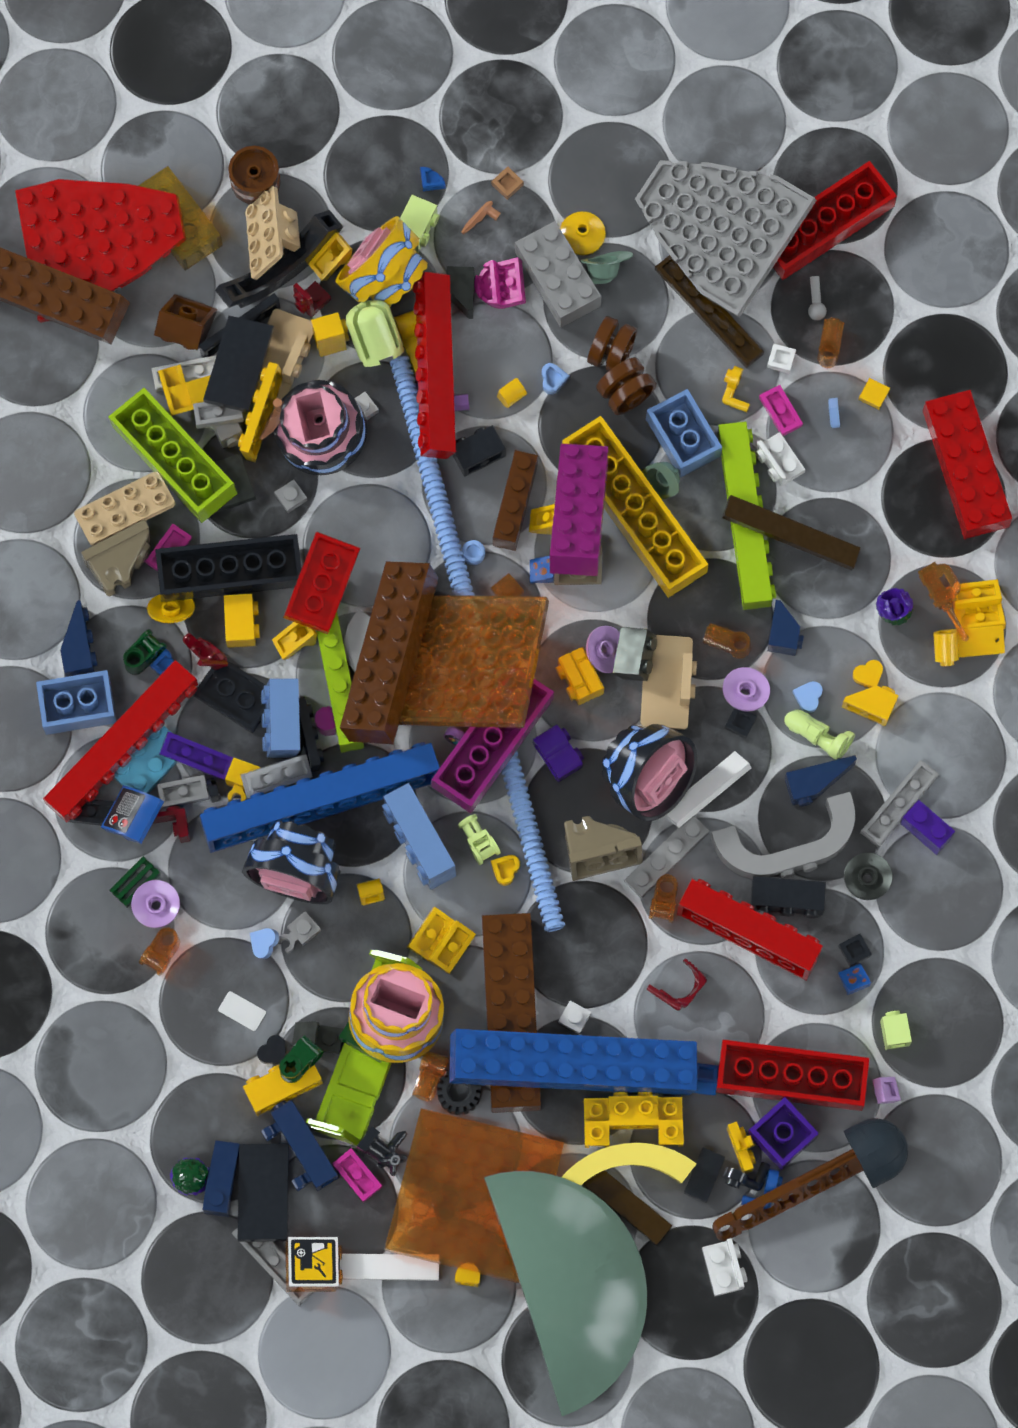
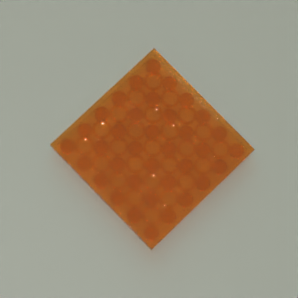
(476, 662)
(443, 1195)

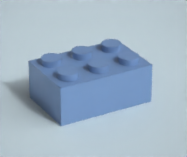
(683, 433)
(76, 702)
(281, 718)

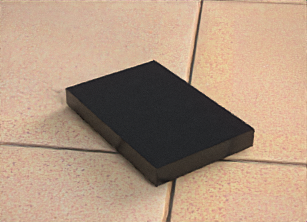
(233, 695)

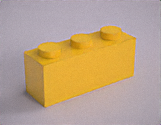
(271, 1089)

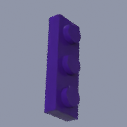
(195, 755)

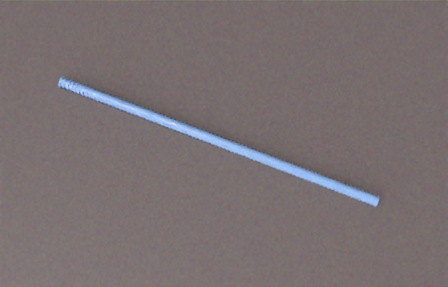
(461, 584)

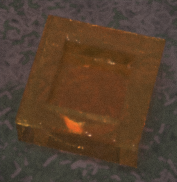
(507, 587)

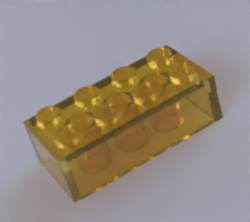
(200, 233)

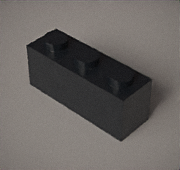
(788, 896)

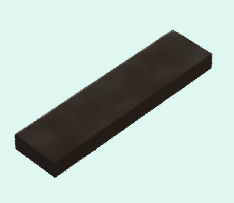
(628, 1206)

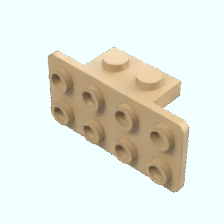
(269, 230)
(288, 346)
(124, 508)
(669, 684)

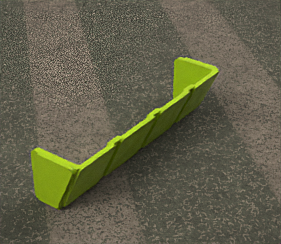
(354, 1084)

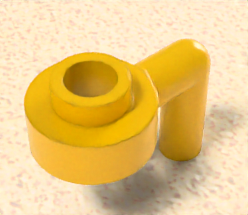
(732, 379)

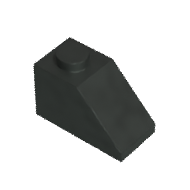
(462, 288)

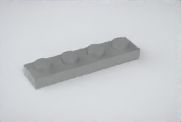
(666, 856)

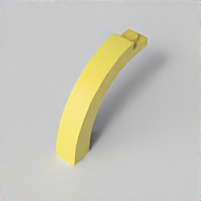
(637, 1154)

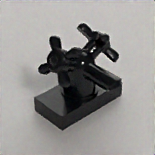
(380, 1151)

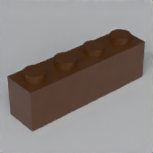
(515, 500)

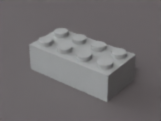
(558, 274)

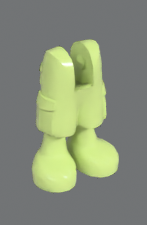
(817, 733)

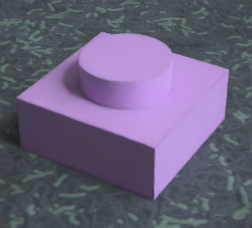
(886, 1090)

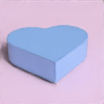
(553, 378)
(834, 412)
(808, 696)
(263, 942)

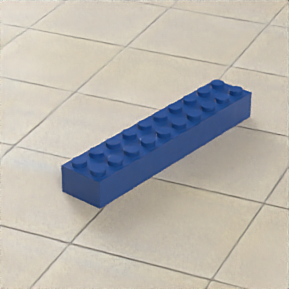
(318, 797)
(573, 1062)

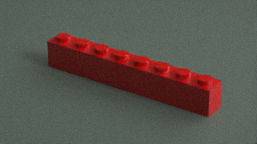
(434, 366)
(121, 741)

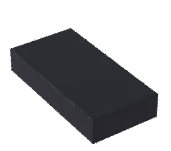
(704, 1175)

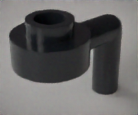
(736, 1178)

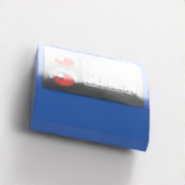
(132, 814)

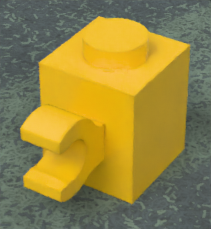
(234, 779)

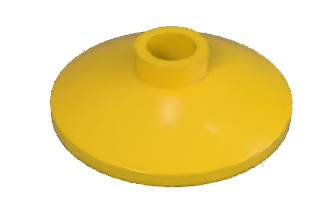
(586, 242)
(171, 610)

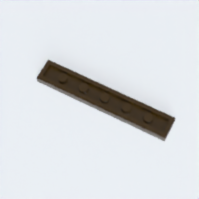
(713, 315)
(791, 532)

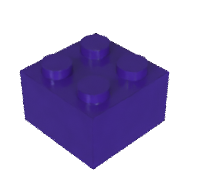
(783, 1133)

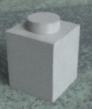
(228, 434)

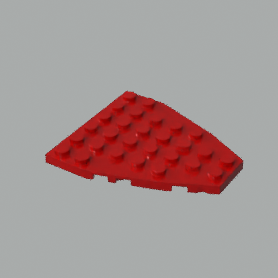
(99, 229)

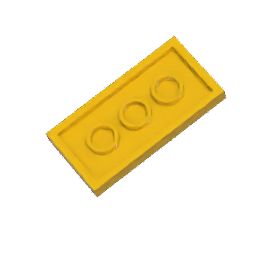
(256, 420)

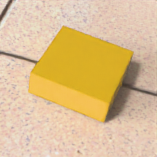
(874, 393)

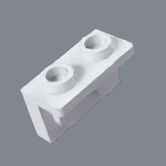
(779, 459)
(724, 1267)

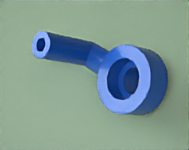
(772, 1181)

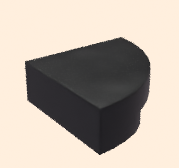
(213, 790)

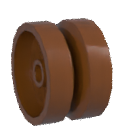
(253, 172)
(611, 344)
(626, 386)

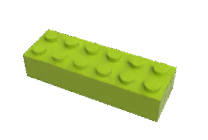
(173, 455)

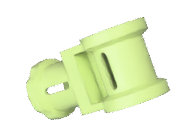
(480, 843)

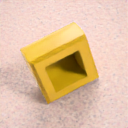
(511, 393)
(370, 891)
(467, 1277)

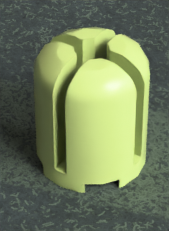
(374, 332)

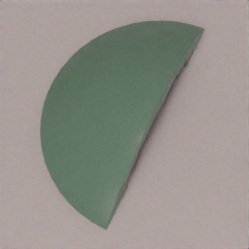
(576, 1277)

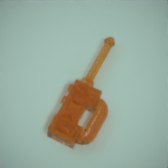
(943, 596)

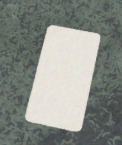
(242, 1011)

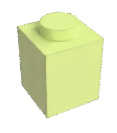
(895, 1030)

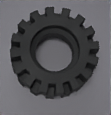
(452, 1105)

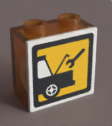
(313, 1264)

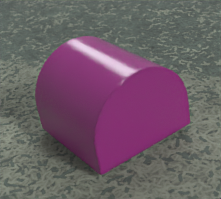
(325, 721)

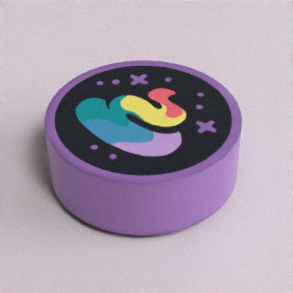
(453, 735)

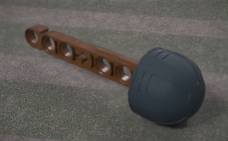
(876, 1149)

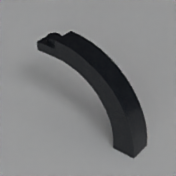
(313, 237)

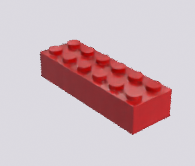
(836, 216)
(967, 464)
(749, 929)
(792, 1073)

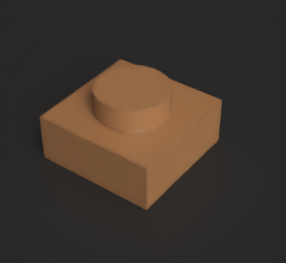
(507, 183)

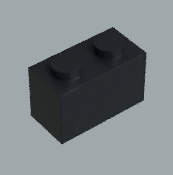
(478, 450)

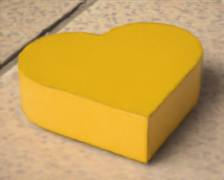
(868, 674)
(505, 868)

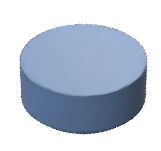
(473, 552)

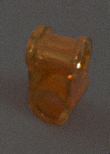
(664, 903)
(160, 952)

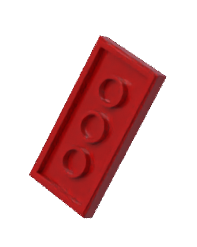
(321, 583)

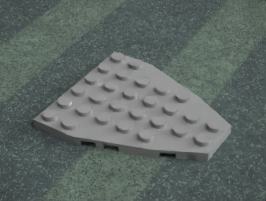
(722, 225)

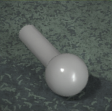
(816, 310)

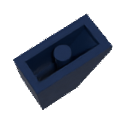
(784, 632)

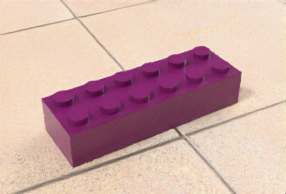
(579, 510)
(485, 753)

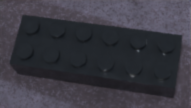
(228, 567)

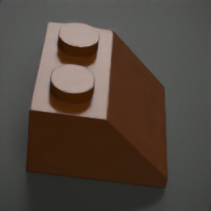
(184, 322)

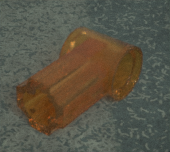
(830, 342)
(724, 640)
(431, 1070)

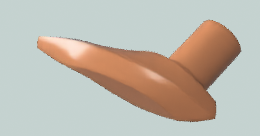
(480, 214)
(273, 419)

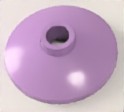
(607, 639)
(746, 680)
(153, 892)

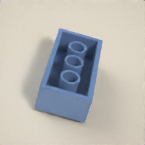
(419, 836)

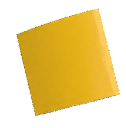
(979, 604)
(441, 940)

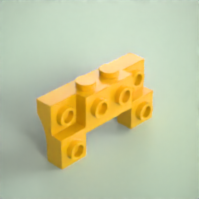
(182, 394)
(633, 1113)

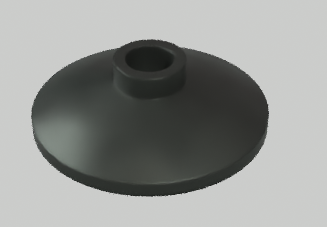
(872, 865)

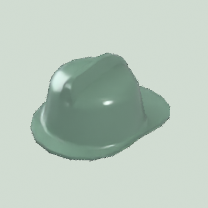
(606, 266)
(663, 478)

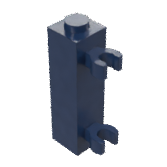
(303, 1144)

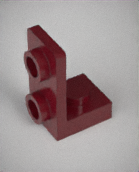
(310, 299)
(180, 827)

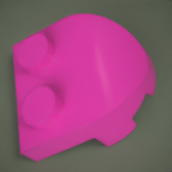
(501, 283)

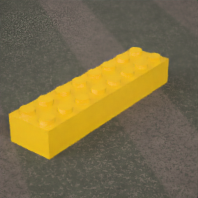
(643, 514)

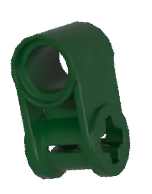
(147, 649)
(302, 1056)

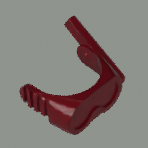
(207, 652)
(677, 1004)

